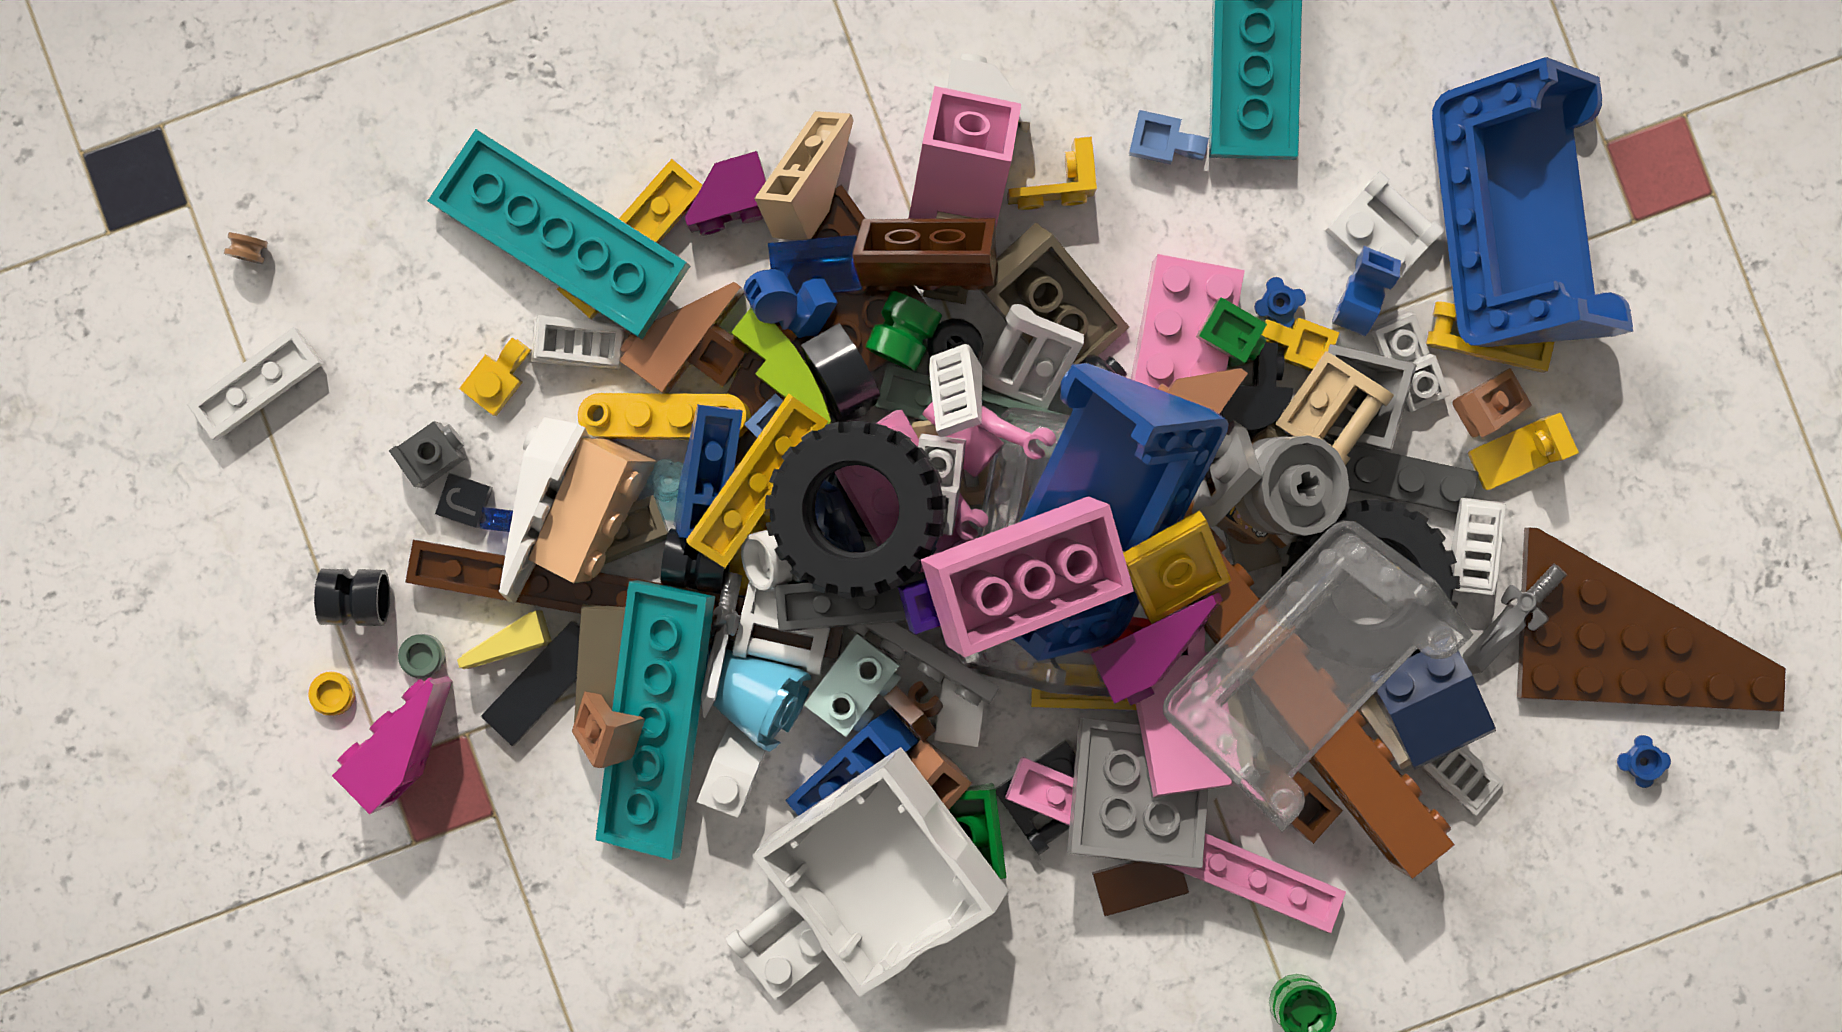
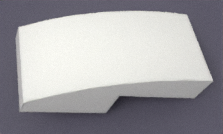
(1404, 341)
(948, 458)
(958, 720)

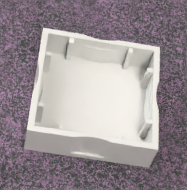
(881, 872)

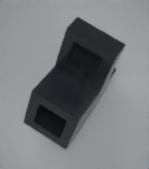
(841, 374)
(1263, 401)

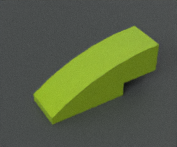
(783, 365)

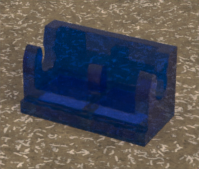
(817, 259)

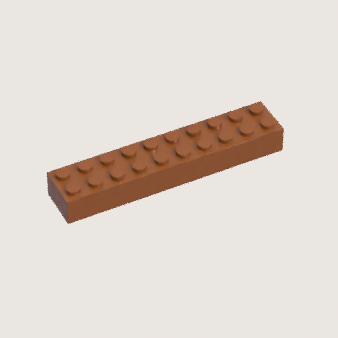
(1352, 761)

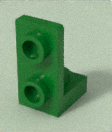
(1233, 332)

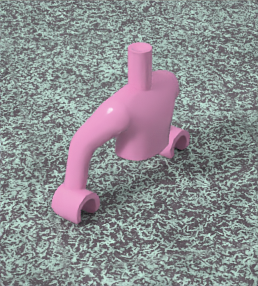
(980, 449)

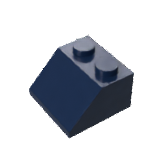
(1434, 707)

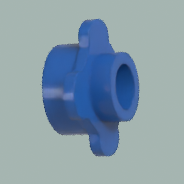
(1277, 290)
(1656, 761)

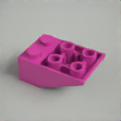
(398, 749)

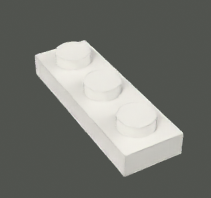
(254, 384)

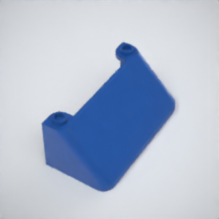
(1520, 209)
(1130, 451)

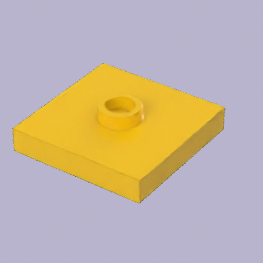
(1176, 567)

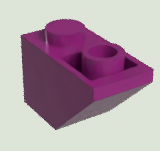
(728, 195)

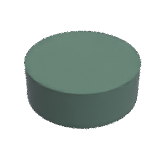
(421, 655)

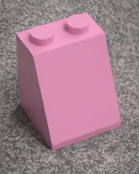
(964, 155)

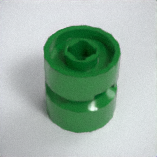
(903, 331)
(1302, 1005)

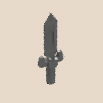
(1512, 620)
(724, 623)

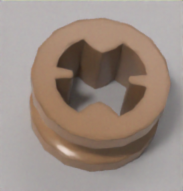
(245, 248)

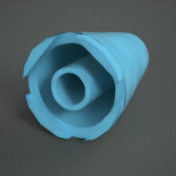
(760, 696)

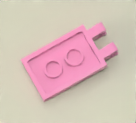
(1171, 760)

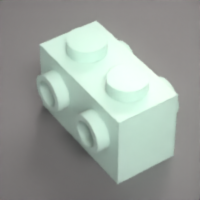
(848, 682)

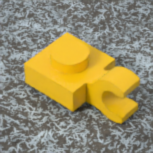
(1302, 343)
(493, 381)

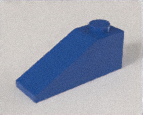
(707, 463)
(863, 751)

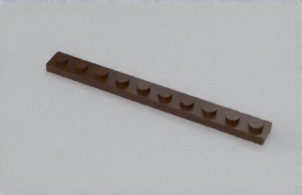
(481, 575)

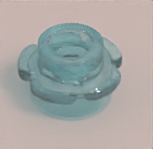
(656, 478)

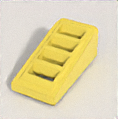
(519, 637)

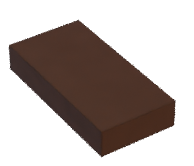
(1137, 885)

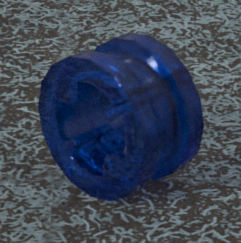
(497, 519)

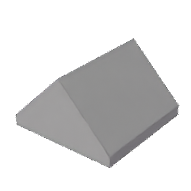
(1389, 373)

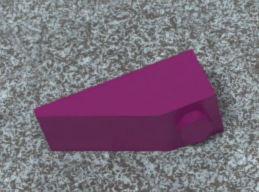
(1149, 654)

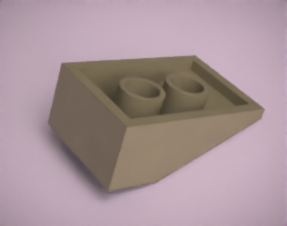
(1052, 285)

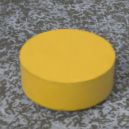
(331, 693)

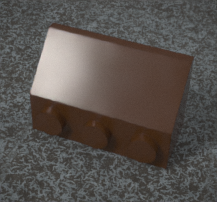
(926, 253)

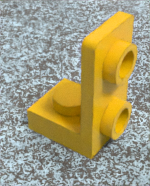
(1078, 165)
(1522, 451)

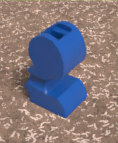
(1366, 290)
(776, 301)

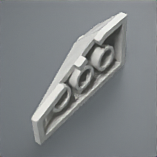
(543, 468)

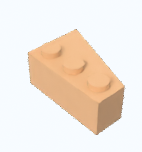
(590, 508)

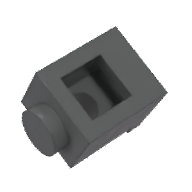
(447, 454)

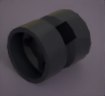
(687, 565)
(348, 597)

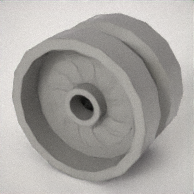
(1300, 487)

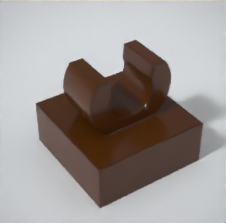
(718, 355)
(912, 712)

